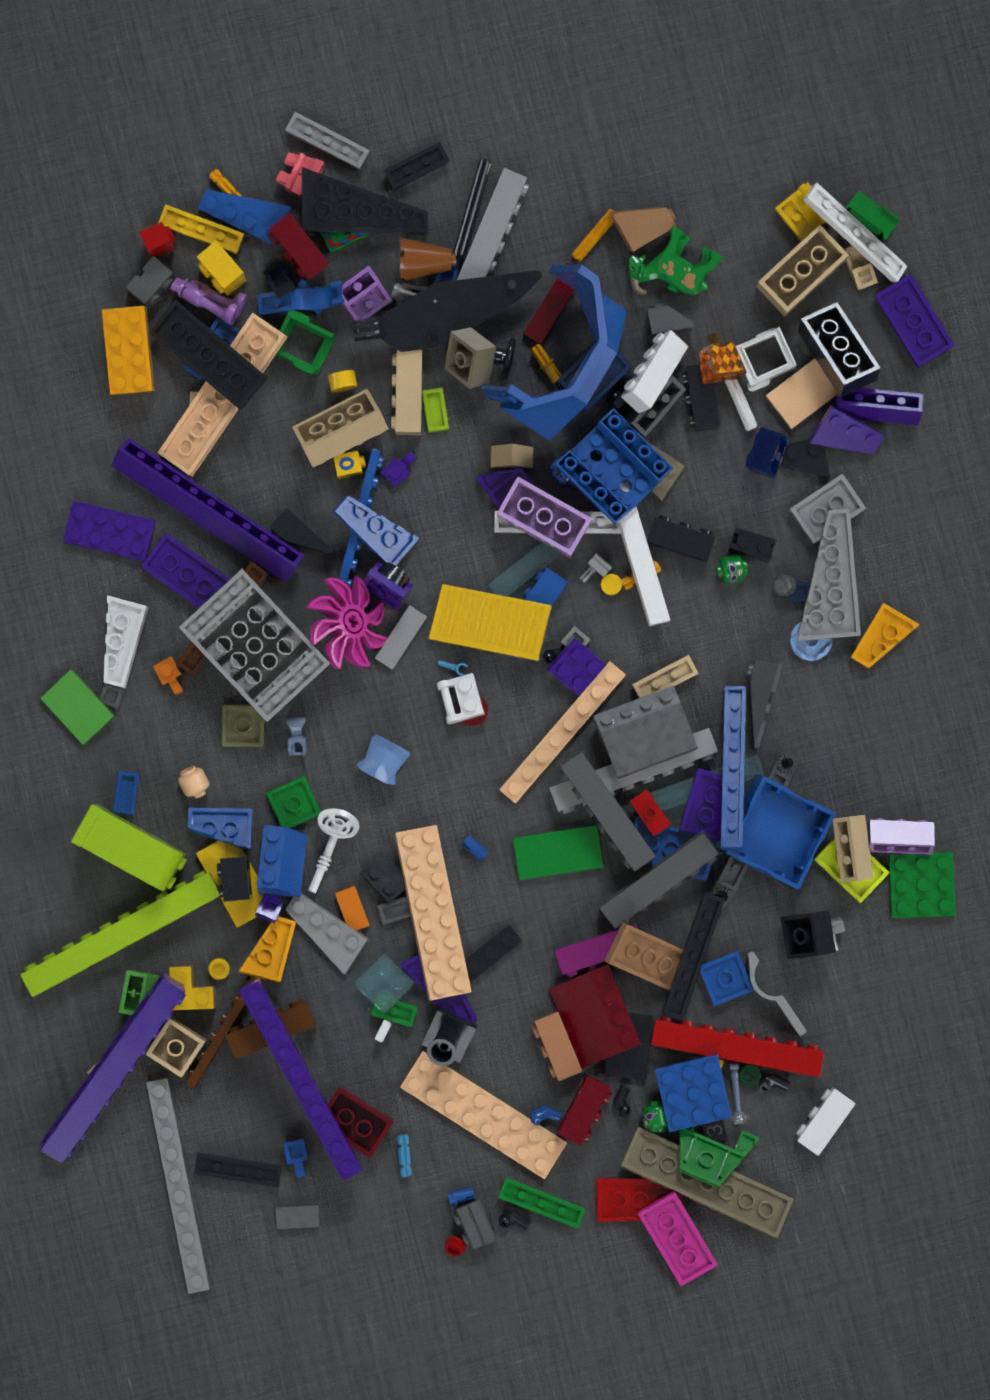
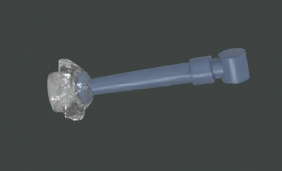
(738, 1116)

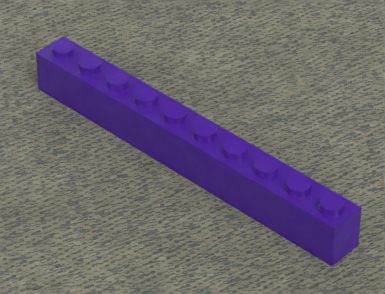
(207, 510)
(112, 1067)
(301, 1079)

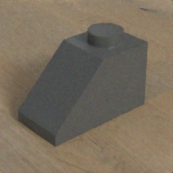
(665, 318)

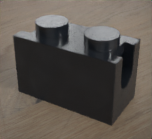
(752, 545)

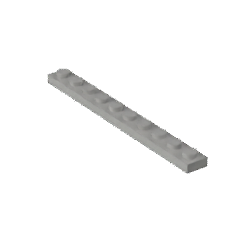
(178, 1185)

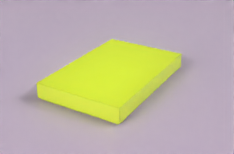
(858, 889)

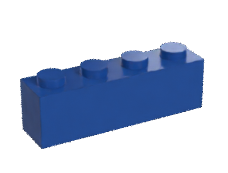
(547, 588)

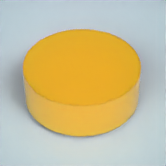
(611, 584)
(219, 969)

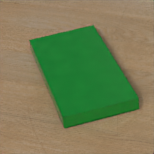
(558, 852)

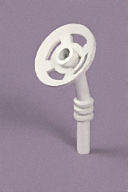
(336, 832)

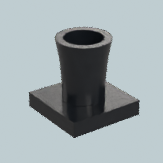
(448, 1037)

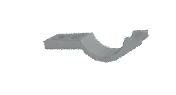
(752, 961)

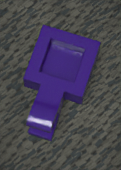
(397, 471)
(269, 908)

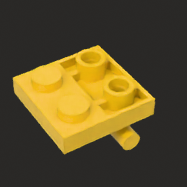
(798, 214)

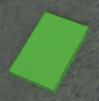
(77, 707)

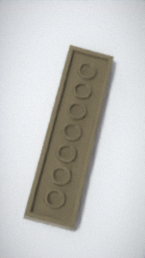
(735, 1198)

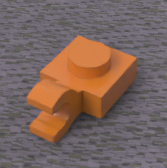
(168, 673)

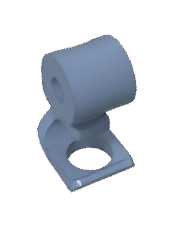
(296, 743)

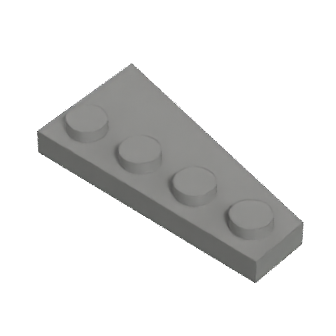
(330, 933)

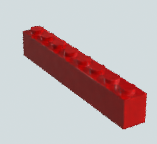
(737, 1047)

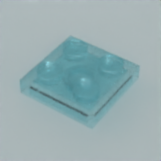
(384, 983)

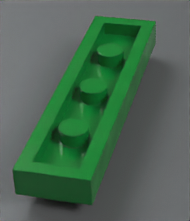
(541, 1202)

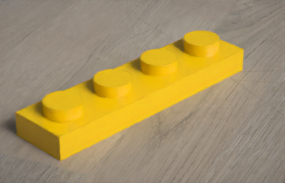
(201, 229)

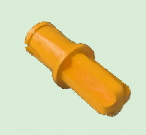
(546, 363)

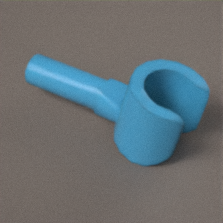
(452, 666)

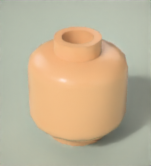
(193, 782)

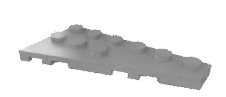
(832, 594)

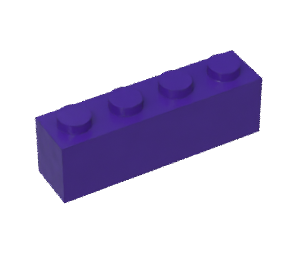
(882, 406)

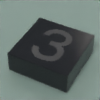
(715, 1130)

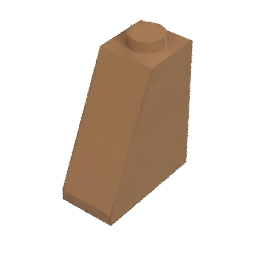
(642, 225)

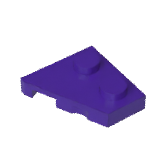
(499, 483)

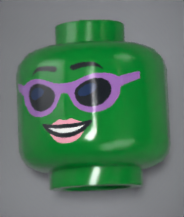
(732, 569)
(654, 1117)

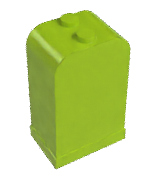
(129, 847)

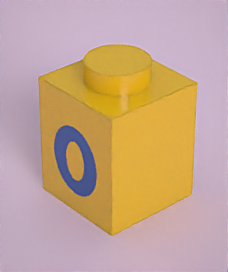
(349, 464)

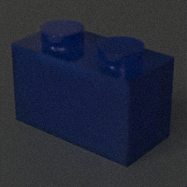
(767, 452)

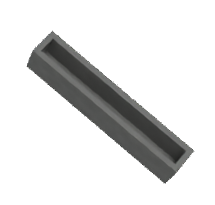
(607, 811)
(659, 878)

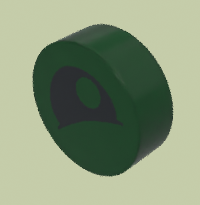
(749, 1075)

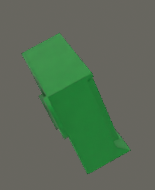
(875, 218)
(301, 320)

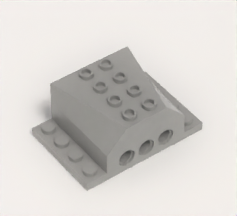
(254, 645)

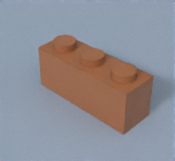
(556, 1046)

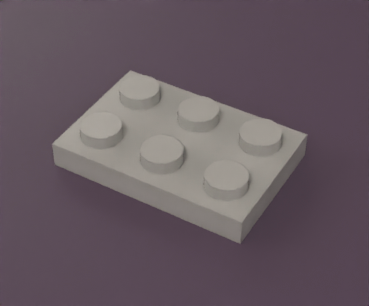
(812, 510)

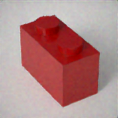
(158, 239)

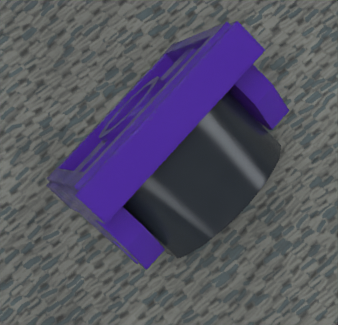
(388, 584)

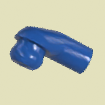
(543, 1113)

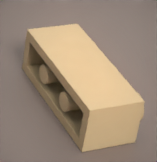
(853, 848)

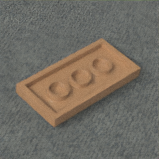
(644, 955)

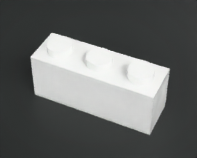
(824, 1120)

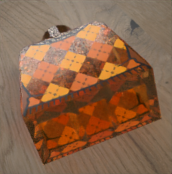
(720, 361)

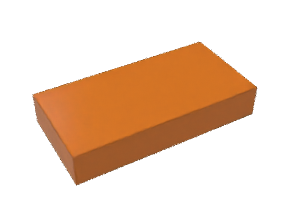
(352, 908)

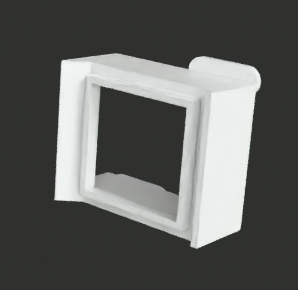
(763, 380)

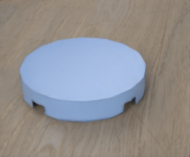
(810, 649)

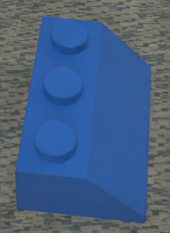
(281, 861)

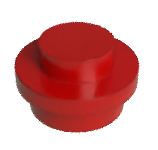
(454, 1246)

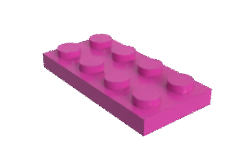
(677, 1238)

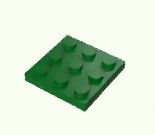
(922, 885)

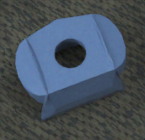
(383, 759)

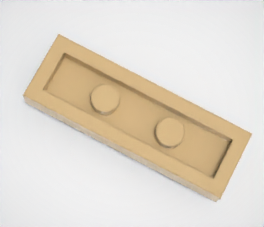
(666, 677)

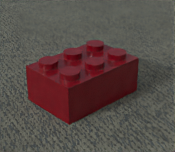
(296, 247)
(584, 1110)
(360, 1121)

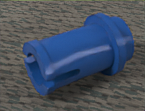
(475, 848)
(461, 1196)

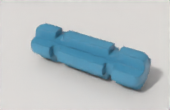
(404, 1155)

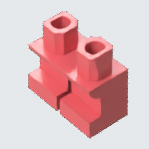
(292, 181)

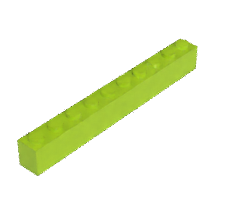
(121, 934)

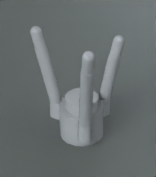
(403, 291)

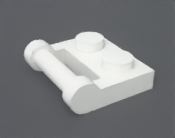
(467, 696)

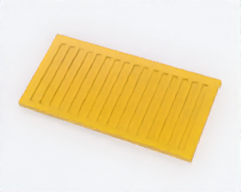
(490, 622)

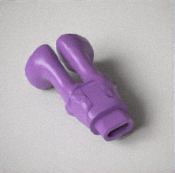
(203, 296)

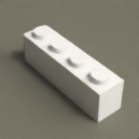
(654, 371)

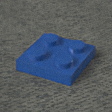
(725, 978)

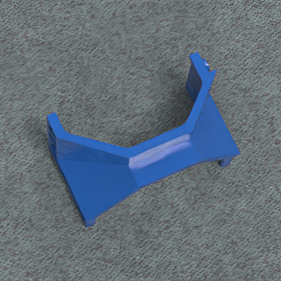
(554, 410)

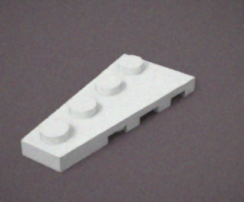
(124, 630)

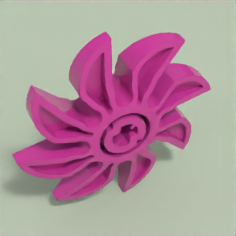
(347, 622)

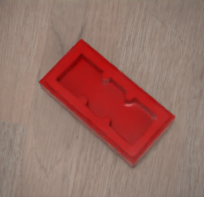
(650, 812)

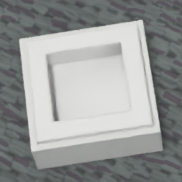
(383, 1030)

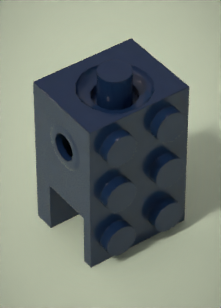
(615, 372)

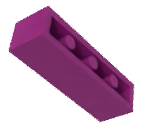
(585, 953)

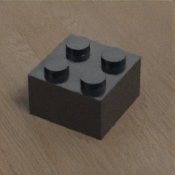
(235, 878)
(808, 934)

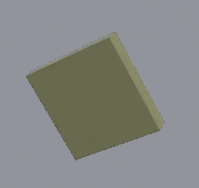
(242, 726)

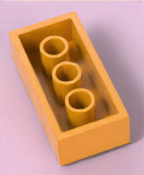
(128, 350)

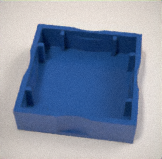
(780, 831)

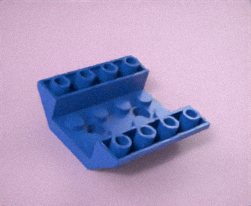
(623, 459)

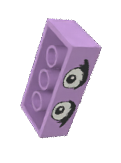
(544, 517)

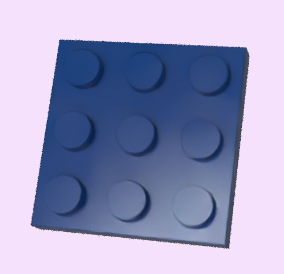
(693, 1092)

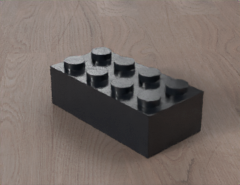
(839, 349)

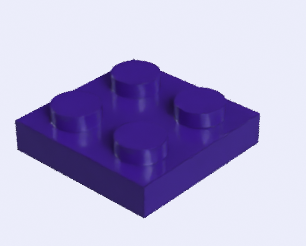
(576, 666)

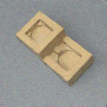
(860, 268)

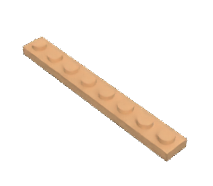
(562, 732)

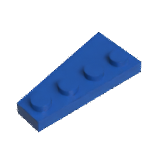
(243, 212)

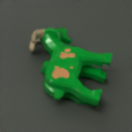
(673, 269)

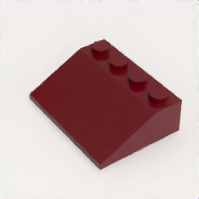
(594, 1016)

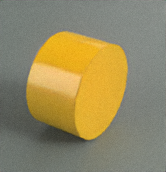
(342, 381)

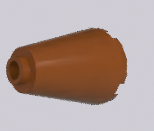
(424, 259)

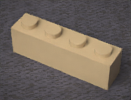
(408, 392)

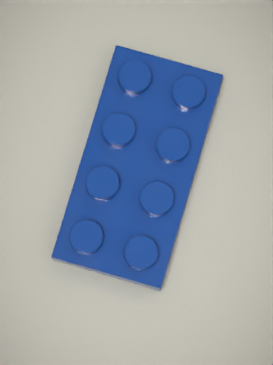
(667, 842)

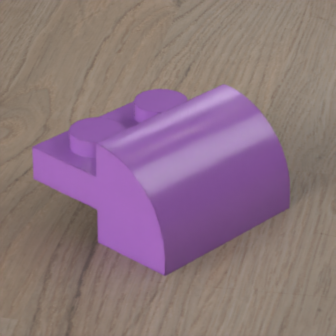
(364, 294)

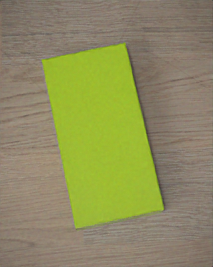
(435, 410)

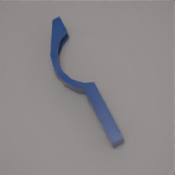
(301, 300)

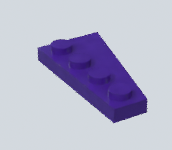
(455, 1004)

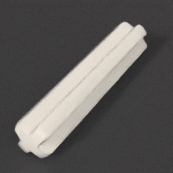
(741, 404)

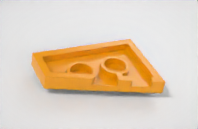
(882, 635)
(270, 952)

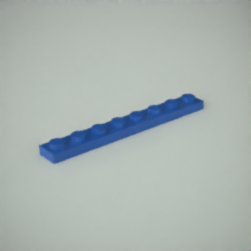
(354, 542)
(733, 768)

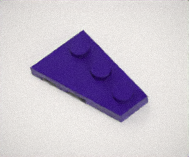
(846, 432)

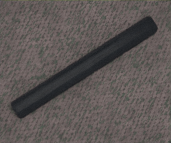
(472, 208)

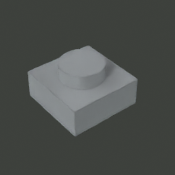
(575, 632)

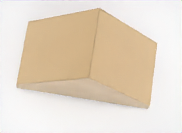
(511, 456)

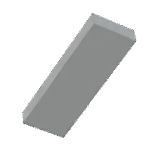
(401, 637)

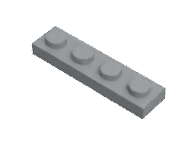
(327, 140)

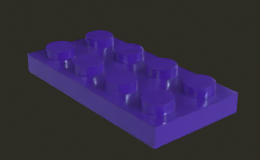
(914, 321)
(109, 531)
(184, 571)

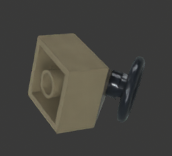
(472, 357)

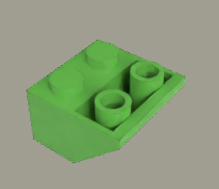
(135, 989)

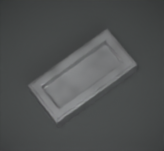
(297, 1216)

